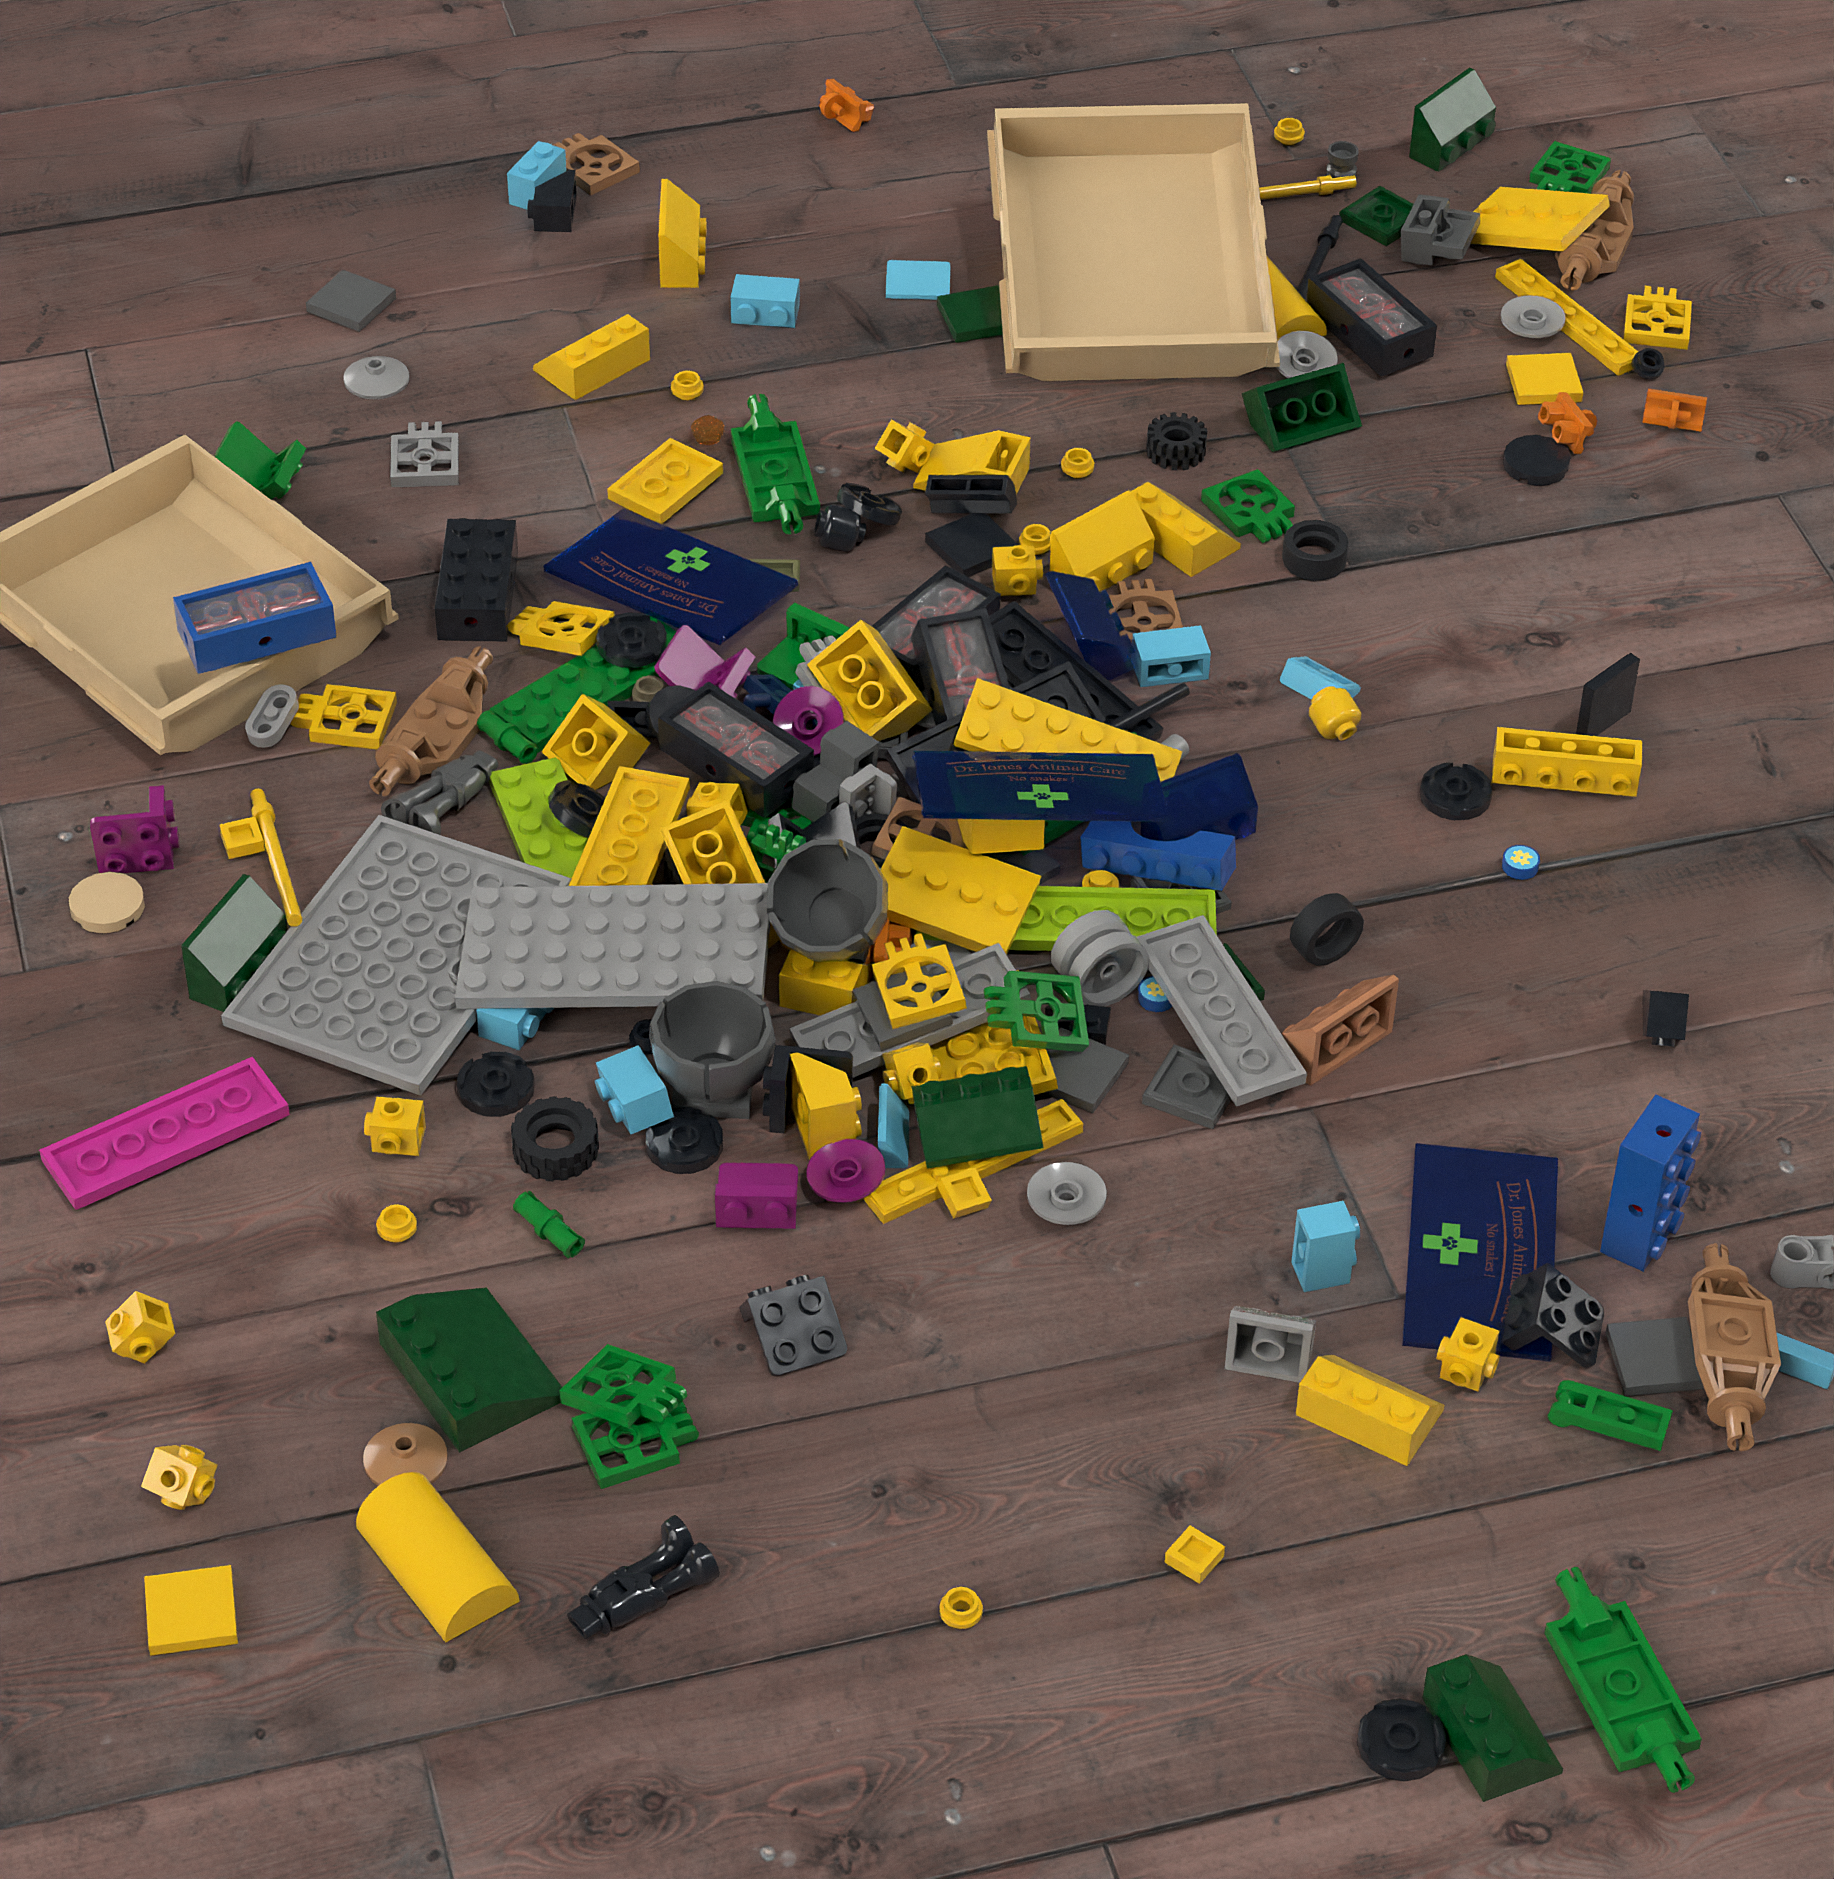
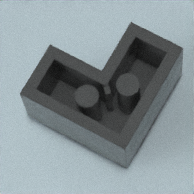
(842, 755)

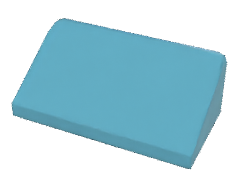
(917, 279)
(1310, 677)
(893, 1128)
(1805, 1361)

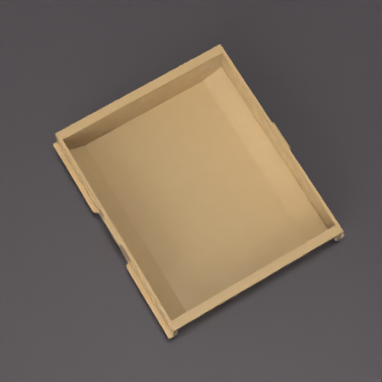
(1131, 242)
(99, 580)

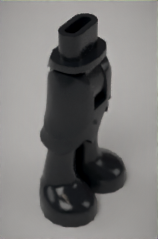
(631, 1590)

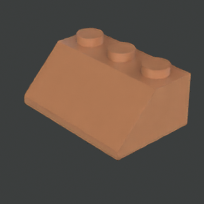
(1344, 1026)

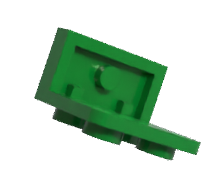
(259, 464)
(802, 627)

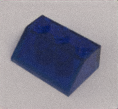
(1092, 624)
(1209, 800)

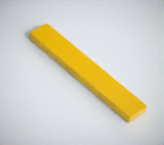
(1579, 323)
(918, 1184)

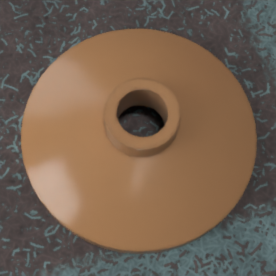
(386, 1455)

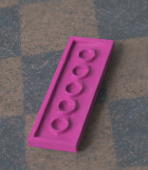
(164, 1133)

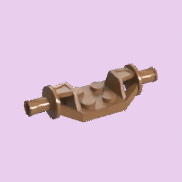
(1605, 240)
(436, 724)
(1732, 1345)

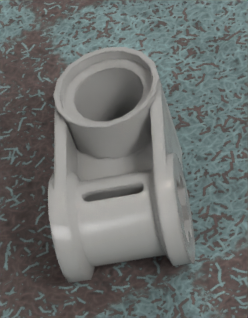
(1804, 1262)

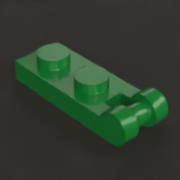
(1610, 1414)

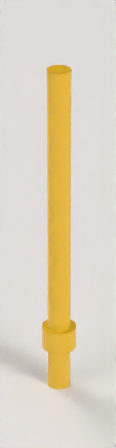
(1323, 185)
(265, 818)

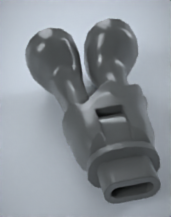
(455, 781)

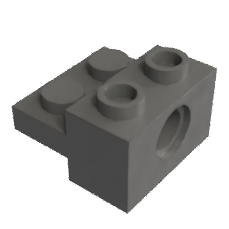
(1436, 231)

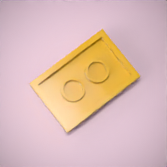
(665, 481)

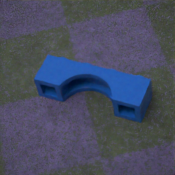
(1196, 861)

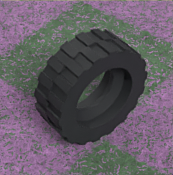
(558, 1162)

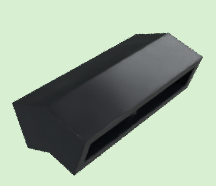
(971, 493)

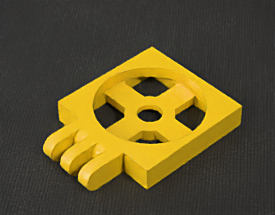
(1659, 307)
(534, 621)
(317, 707)
(911, 961)

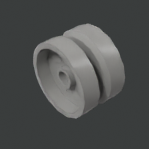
(1102, 956)

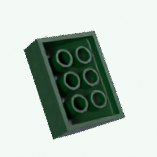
(466, 1363)

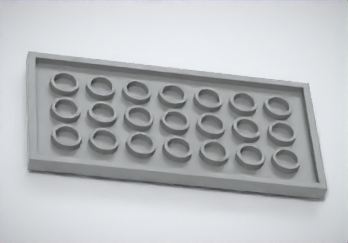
(609, 943)

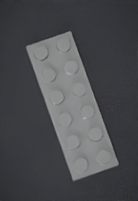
(1221, 1011)
(848, 1030)

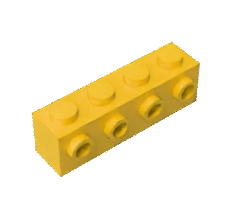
(1567, 761)

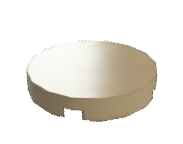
(106, 902)

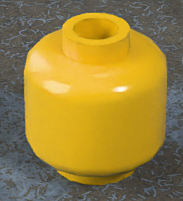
(1334, 713)

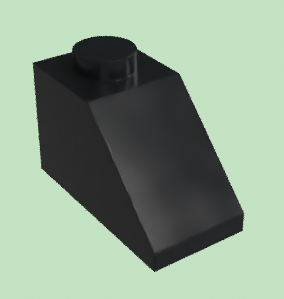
(554, 204)
(1664, 1016)

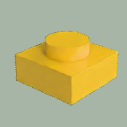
(242, 837)
(964, 1192)
(1194, 1554)

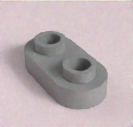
(267, 720)

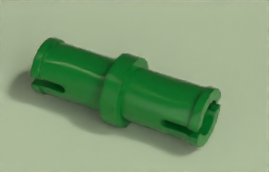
(507, 736)
(548, 1224)

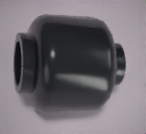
(839, 528)

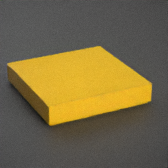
(1542, 377)
(190, 1610)

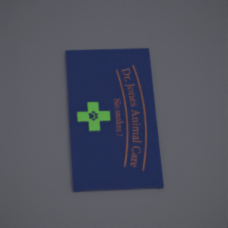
(671, 576)
(1039, 786)
(1472, 1233)

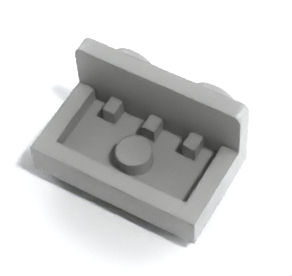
(869, 792)

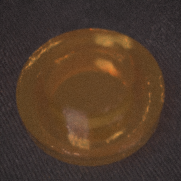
(707, 430)

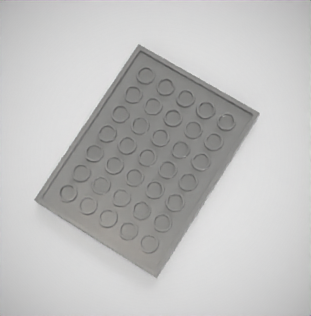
(379, 957)

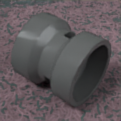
(1340, 164)

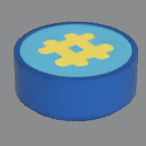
(1520, 862)
(1151, 996)

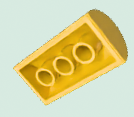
(1290, 308)
(713, 850)
(433, 1555)

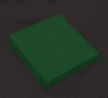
(1378, 215)
(972, 313)

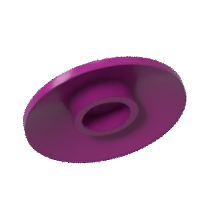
(808, 704)
(846, 1170)

